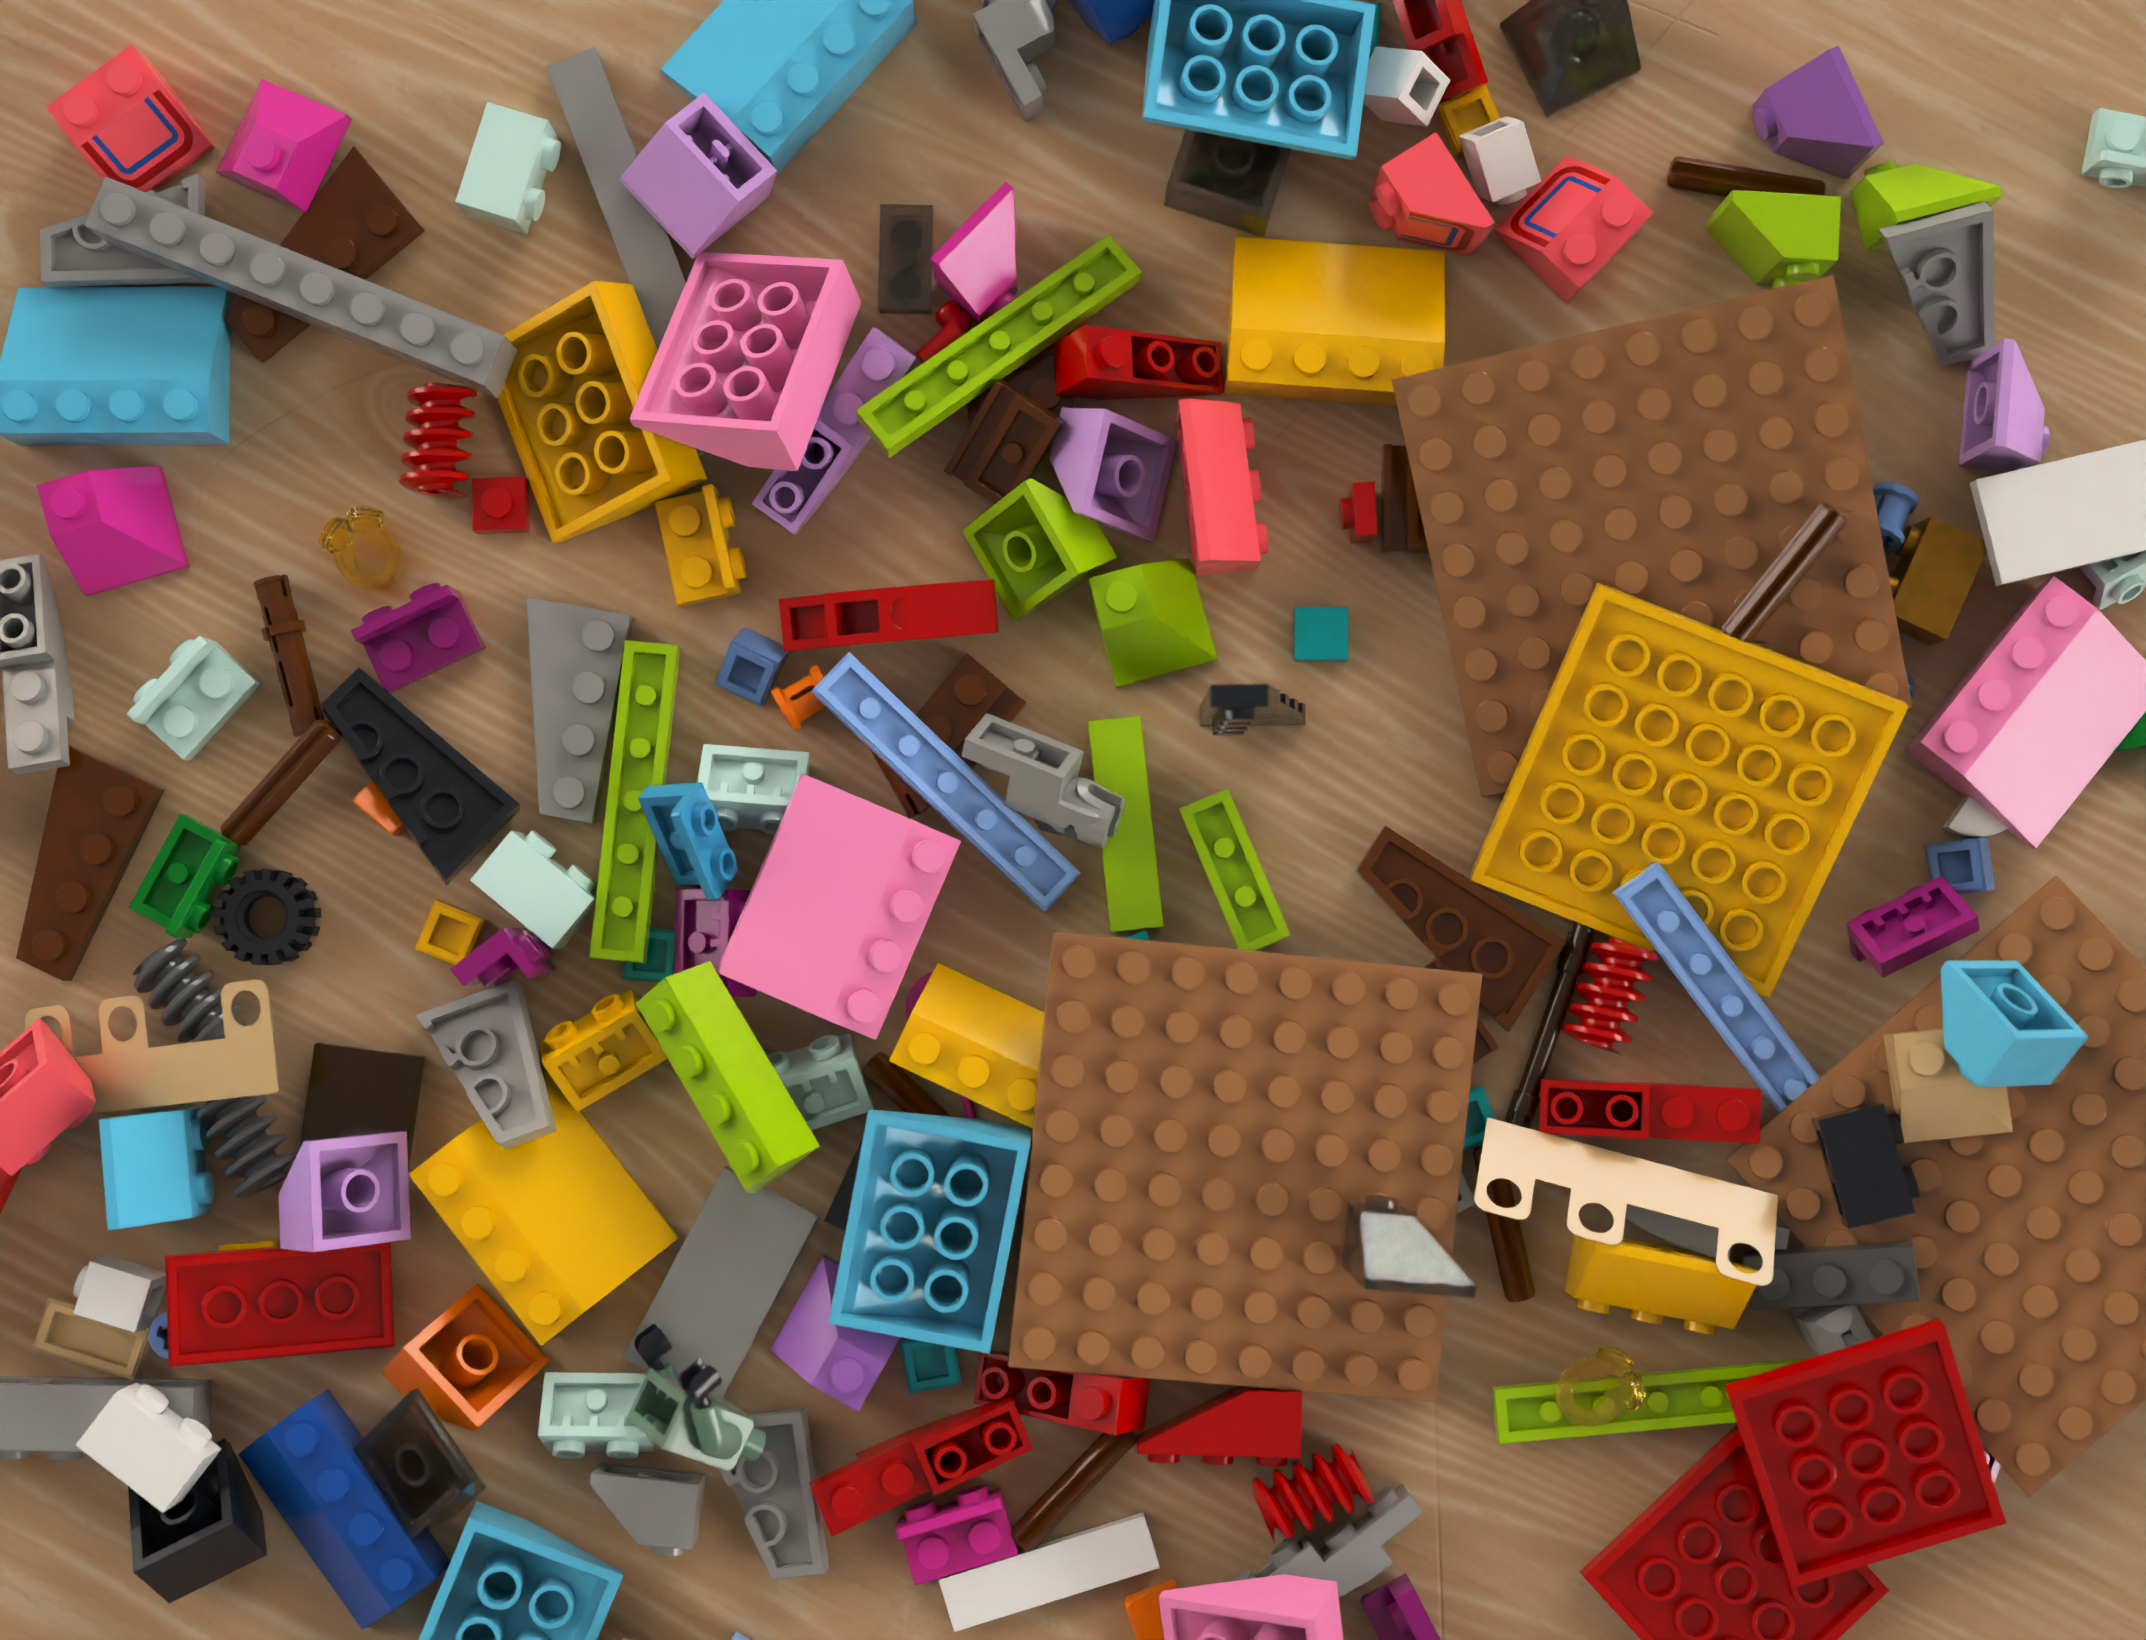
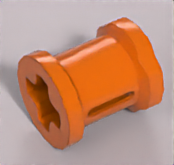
(797, 700)

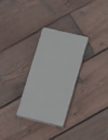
(726, 1277)

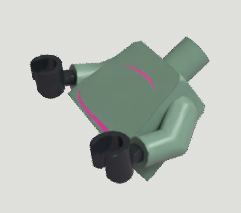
(684, 1413)

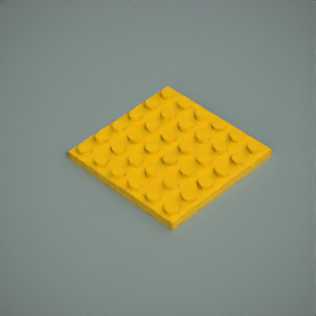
(1689, 758)

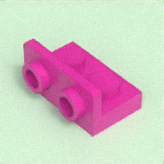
(956, 1533)

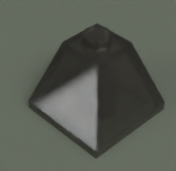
(1572, 48)
(1396, 1254)
(418, 1465)

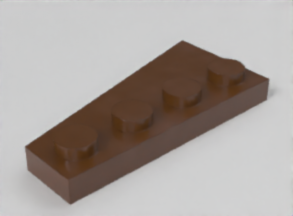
(349, 226)
(84, 851)
(1462, 923)

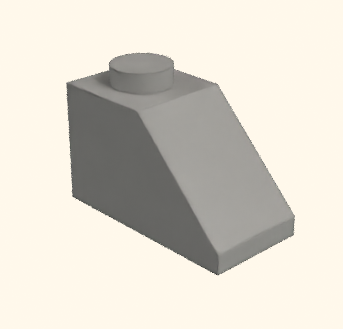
(653, 1504)

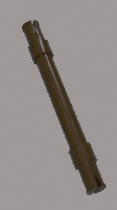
(1569, 967)

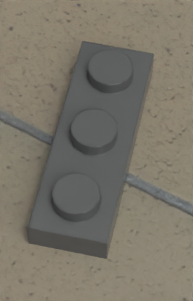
(1837, 1276)

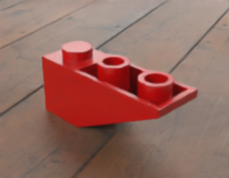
(1135, 365)
(1070, 1398)
(1231, 1425)

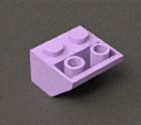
(699, 175)

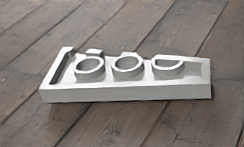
(574, 700)

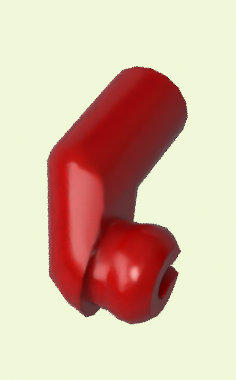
(954, 324)

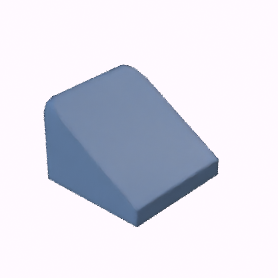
(752, 666)
(1962, 864)

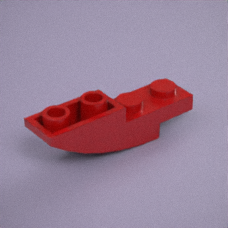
(1446, 38)
(889, 615)
(1650, 1110)
(920, 1462)

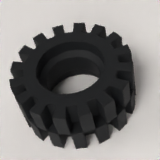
(235, 917)

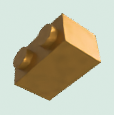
(1933, 578)

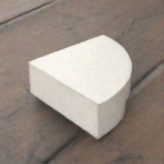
(1973, 820)

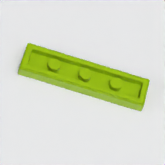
(1130, 853)

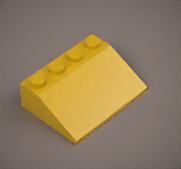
(1332, 319)
(572, 410)
(547, 1218)

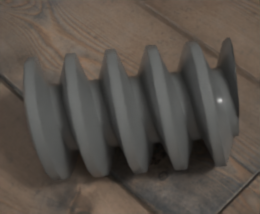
(182, 994)
(246, 1142)

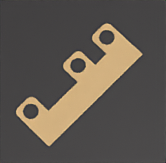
(139, 1077)
(1622, 1179)

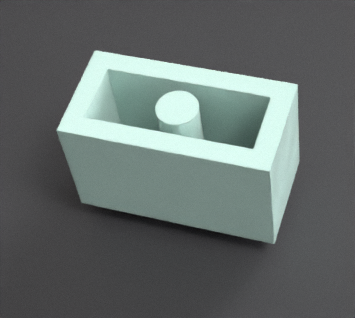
(508, 168)
(537, 887)

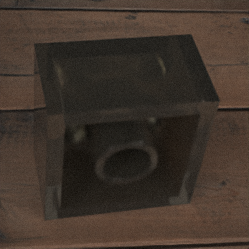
(1227, 180)

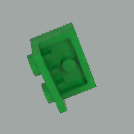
(186, 877)

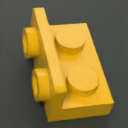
(700, 547)
(600, 1050)

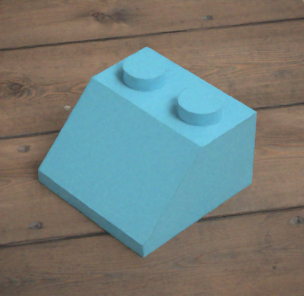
(2004, 1025)
(155, 1167)

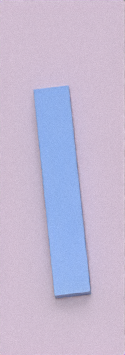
(945, 782)
(1716, 985)

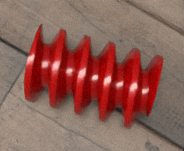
(436, 439)
(1609, 994)
(1311, 1491)

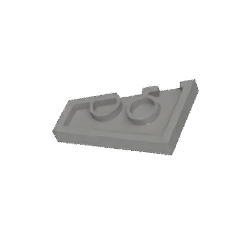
(81, 258)
(1949, 278)
(496, 1060)
(779, 1499)

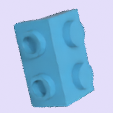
(690, 836)

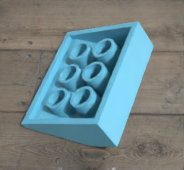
(786, 63)
(1261, 70)
(117, 367)
(930, 1228)
(519, 1584)

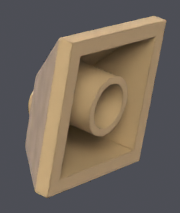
(1934, 1096)

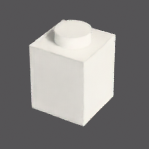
(1403, 86)
(1500, 160)
(119, 1293)

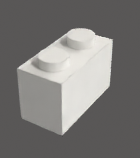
(149, 1445)

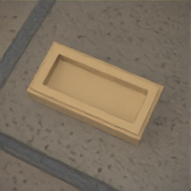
(91, 1341)

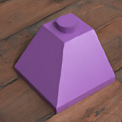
(1818, 117)
(831, 1356)

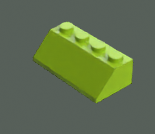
(727, 1075)

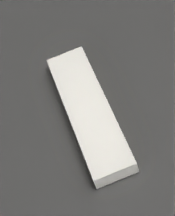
(1050, 1572)

